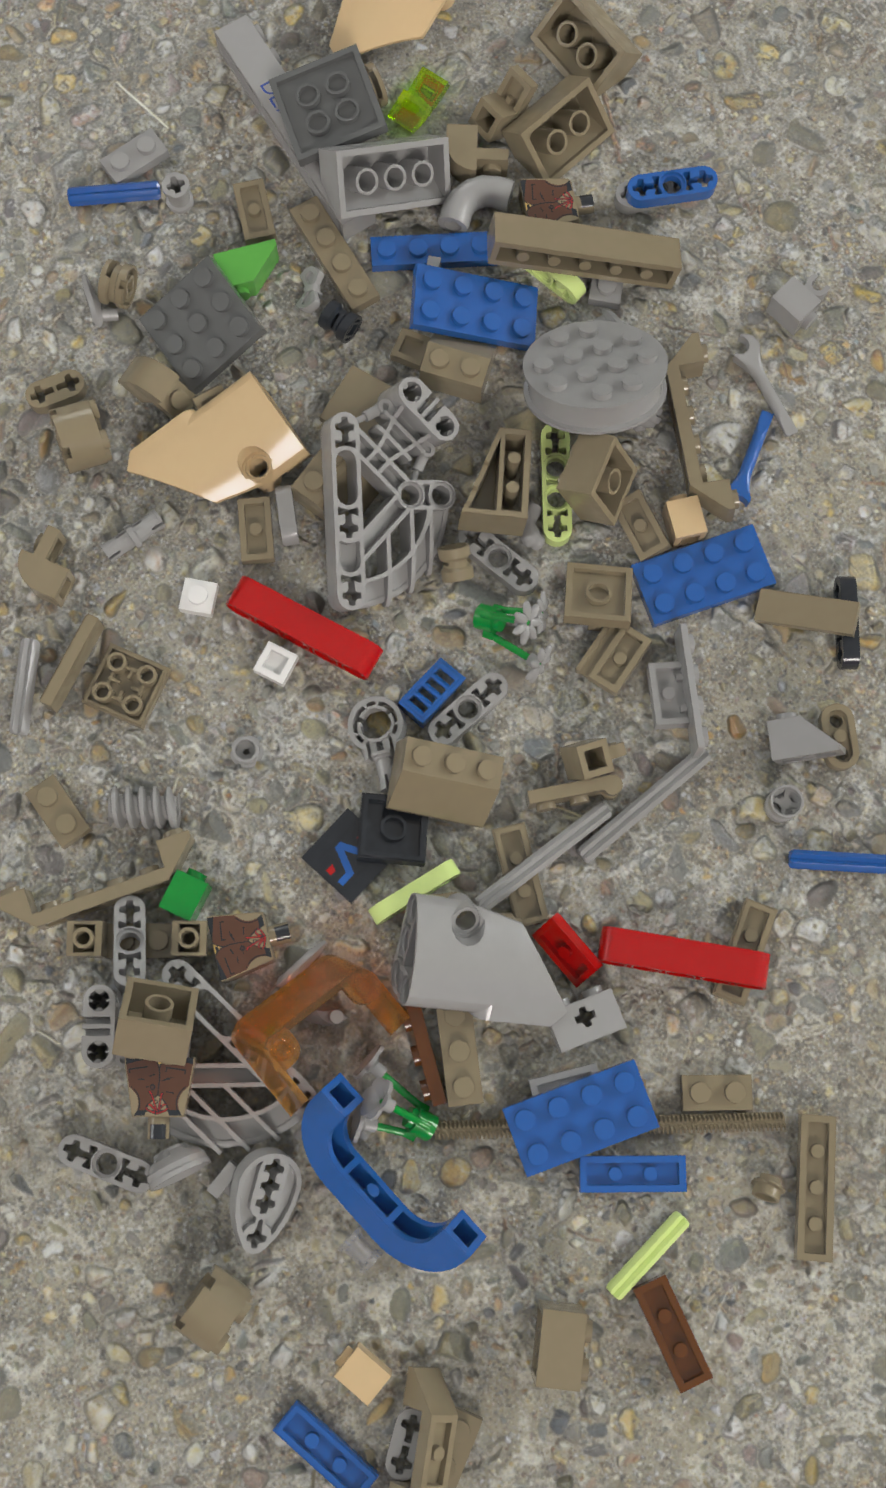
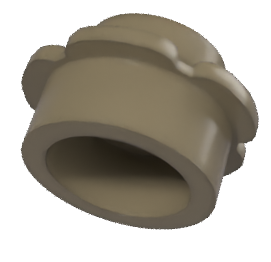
(767, 1188)

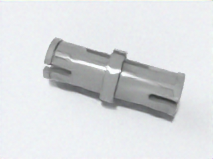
(132, 536)

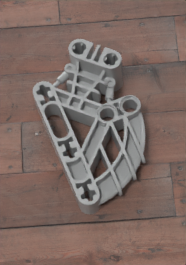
(404, 430)
(195, 1127)

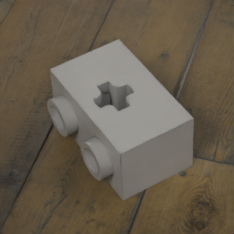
(605, 1020)

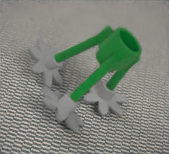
(494, 619)

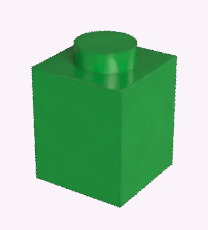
(186, 894)

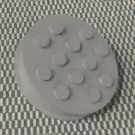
(595, 377)

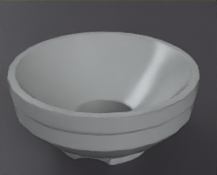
(175, 1164)

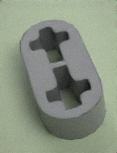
(287, 515)
(398, 1440)

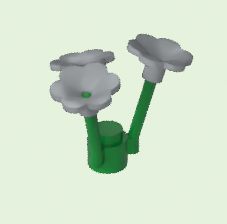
(377, 1098)

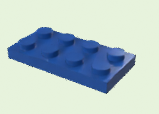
(473, 307)
(702, 575)
(580, 1117)

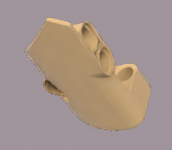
(383, 22)
(223, 445)

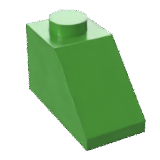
(249, 266)

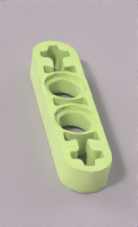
(549, 485)

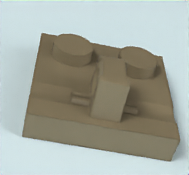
(598, 596)

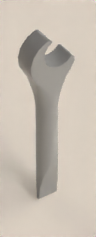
(752, 364)

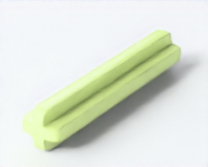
(647, 1255)

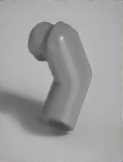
(531, 535)

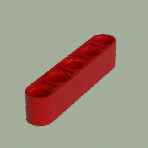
(304, 628)
(684, 957)

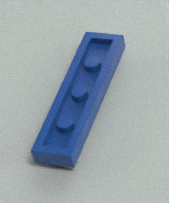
(405, 251)

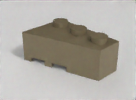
(502, 487)

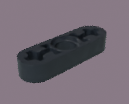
(847, 647)

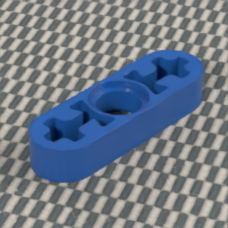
(692, 174)

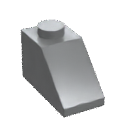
(798, 740)

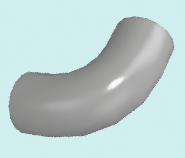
(471, 195)

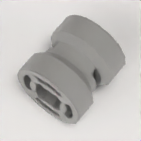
(789, 801)

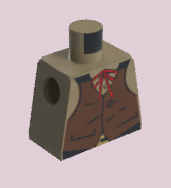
(553, 200)
(245, 943)
(159, 1092)

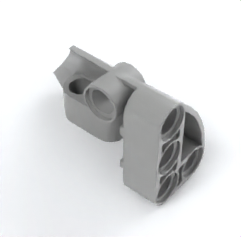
(471, 963)

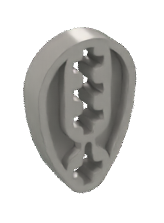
(246, 1189)

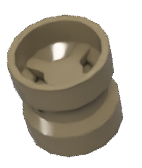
(455, 566)

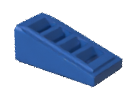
(416, 714)

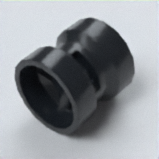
(340, 321)

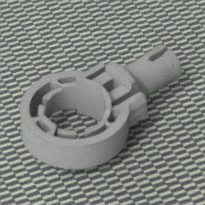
(371, 747)

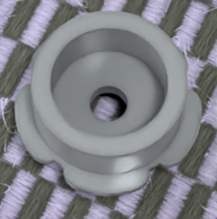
(238, 747)

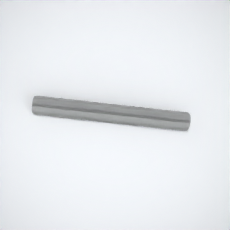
(642, 806)
(543, 856)

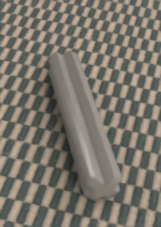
(24, 686)

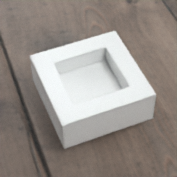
(198, 597)
(276, 664)

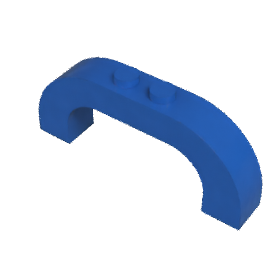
(368, 1198)

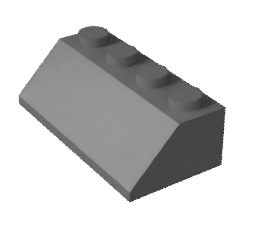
(386, 175)

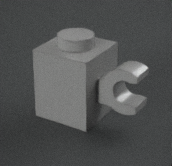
(796, 304)

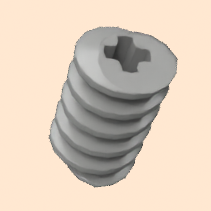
(144, 808)

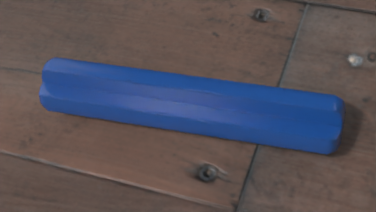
(114, 193)
(837, 861)

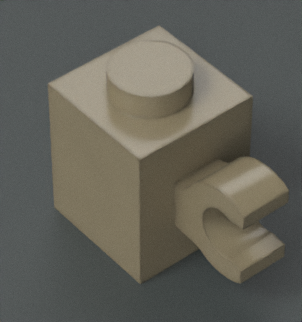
(590, 758)

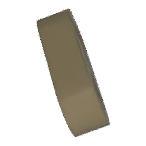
(56, 391)

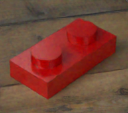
(567, 950)

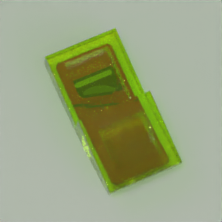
(419, 101)

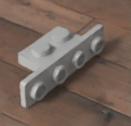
(675, 693)

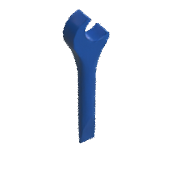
(742, 480)

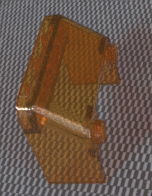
(265, 1032)

